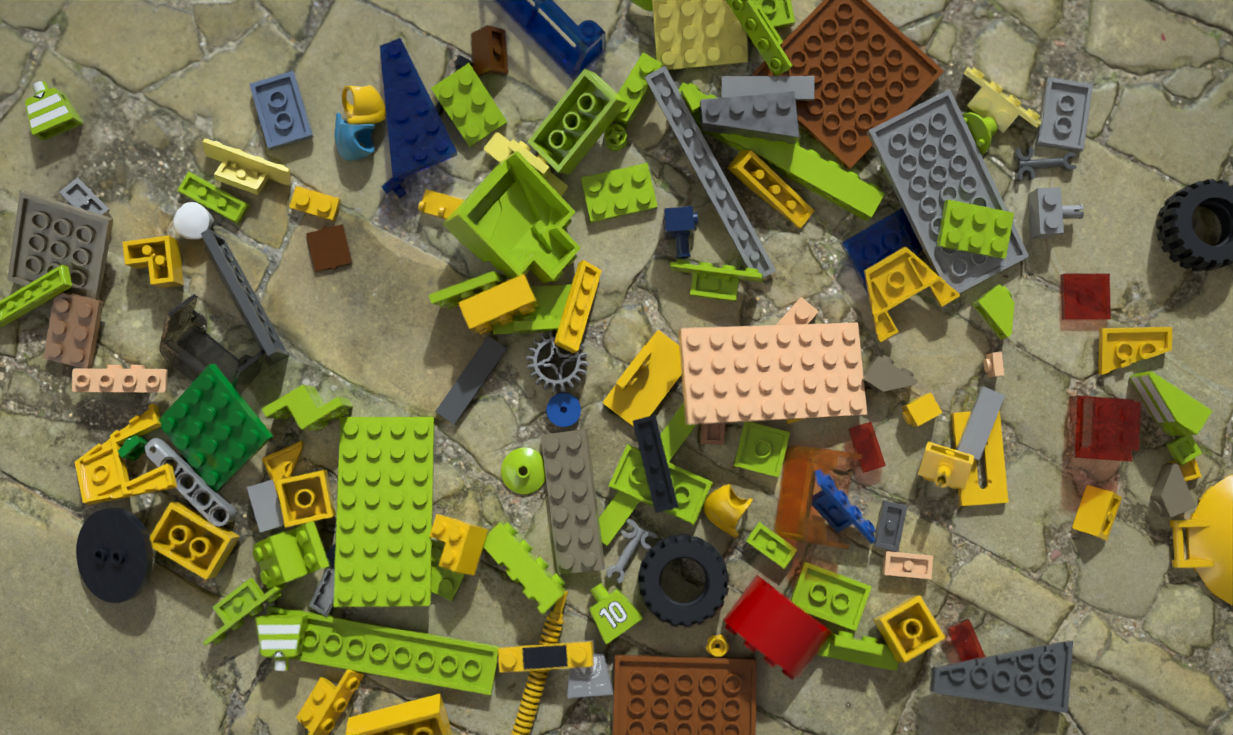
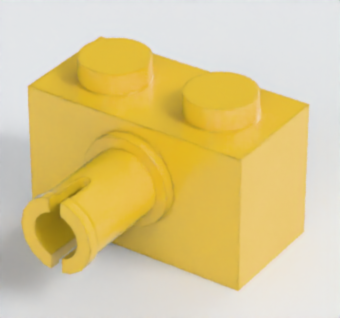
(945, 466)

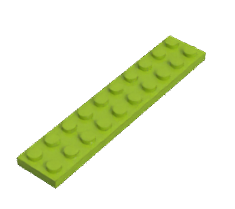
(396, 652)

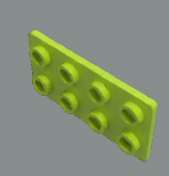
(547, 315)

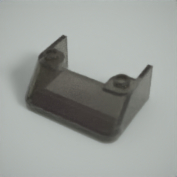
(192, 349)

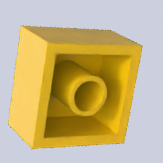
(305, 498)
(909, 629)

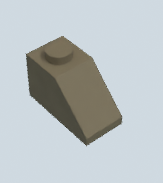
(1171, 492)

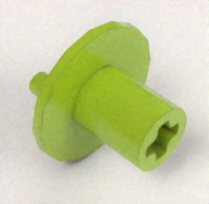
(981, 130)

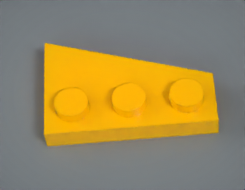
(1128, 345)

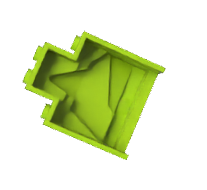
(516, 222)

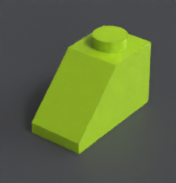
(997, 310)

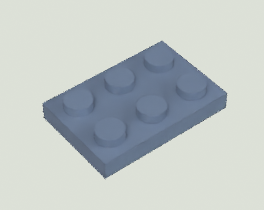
(281, 110)

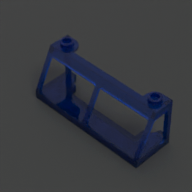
(587, 36)

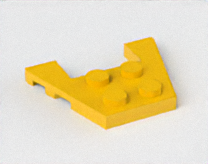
(895, 281)

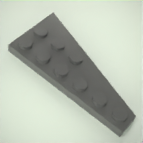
(1023, 677)

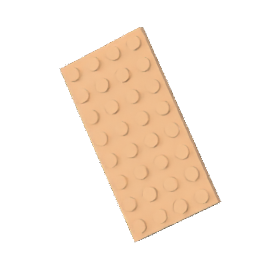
(771, 372)

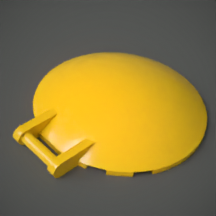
(1209, 539)

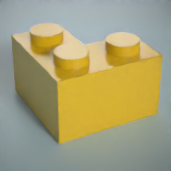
(160, 255)
(462, 545)

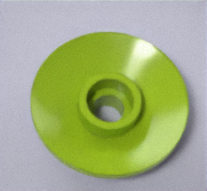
(536, 470)

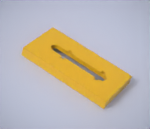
(994, 460)

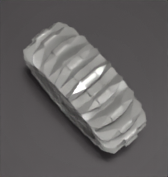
(543, 364)

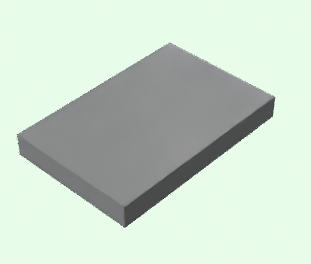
(1064, 114)

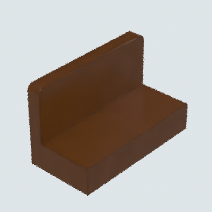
(489, 51)

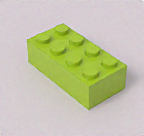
(577, 122)

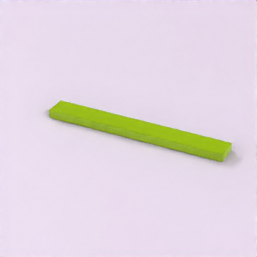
(622, 504)

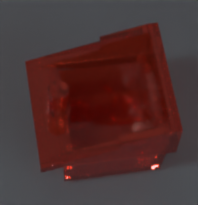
(1105, 427)

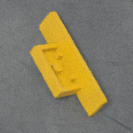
(328, 702)

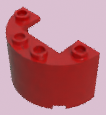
(776, 628)

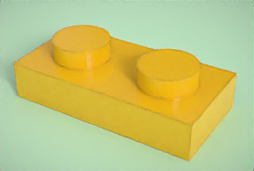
(315, 203)

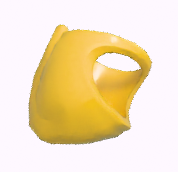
(367, 106)
(725, 508)

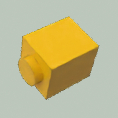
(921, 410)

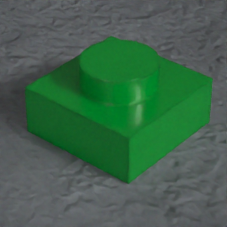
(133, 448)

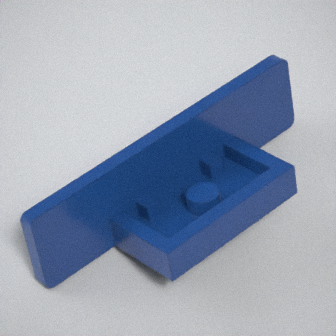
(837, 510)

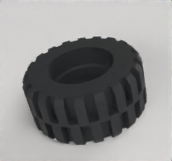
(1177, 228)
(706, 603)

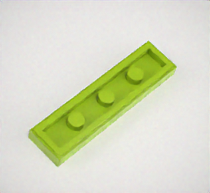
(34, 294)

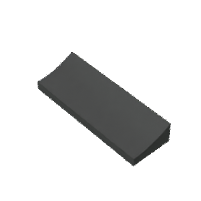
(244, 297)

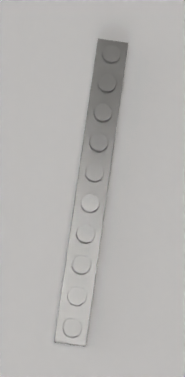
(708, 171)

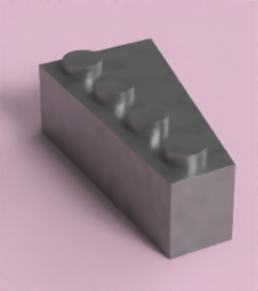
(759, 115)

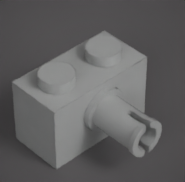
(1048, 212)

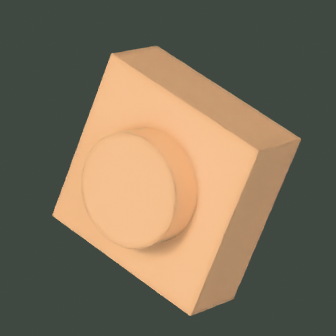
(994, 364)

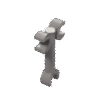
(637, 535)

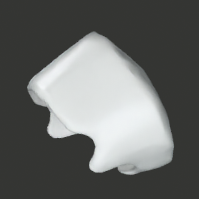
(192, 220)

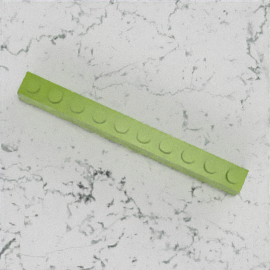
(805, 169)

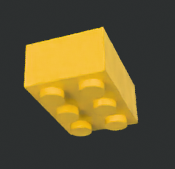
(499, 305)
(193, 540)

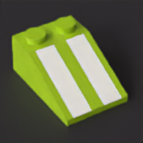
(1169, 405)

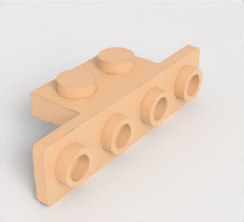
(116, 379)

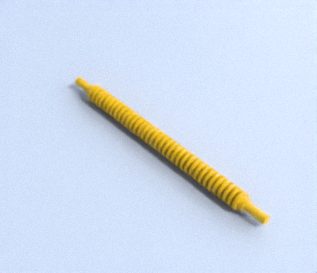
(537, 677)

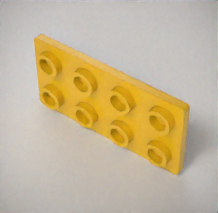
(646, 379)

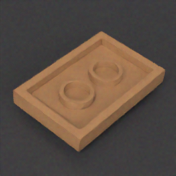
(73, 330)

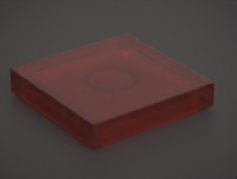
(1085, 296)

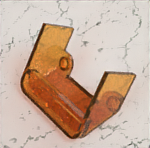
(797, 491)

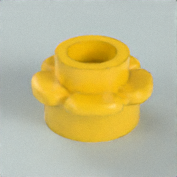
(717, 652)

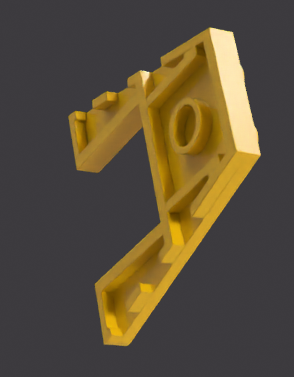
(104, 472)

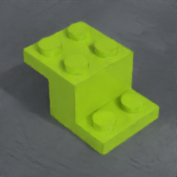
(308, 408)
(290, 555)

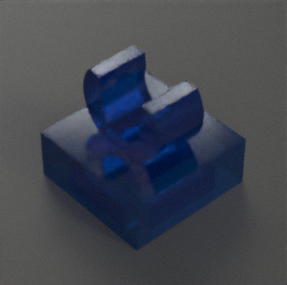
(390, 185)

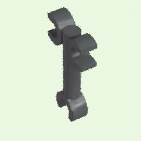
(1026, 165)

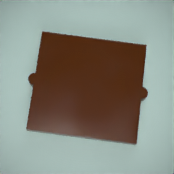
(329, 248)

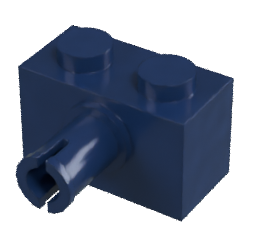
(680, 225)

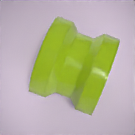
(615, 132)

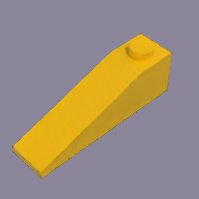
(770, 187)

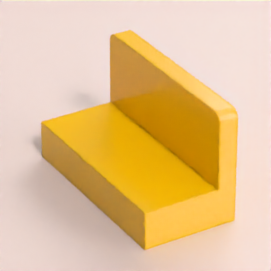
(1097, 512)

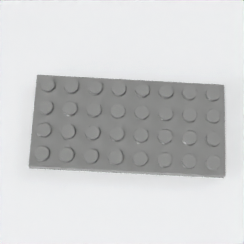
(935, 160)

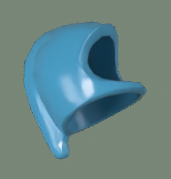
(349, 135)

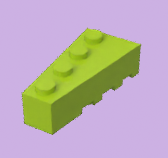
(524, 566)

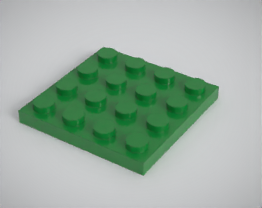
(214, 428)

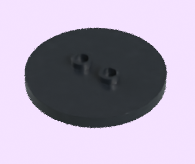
(114, 555)

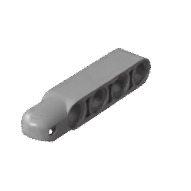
(163, 455)

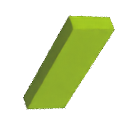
(213, 198)

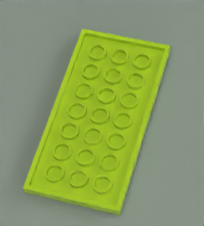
(384, 512)

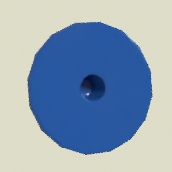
(563, 409)

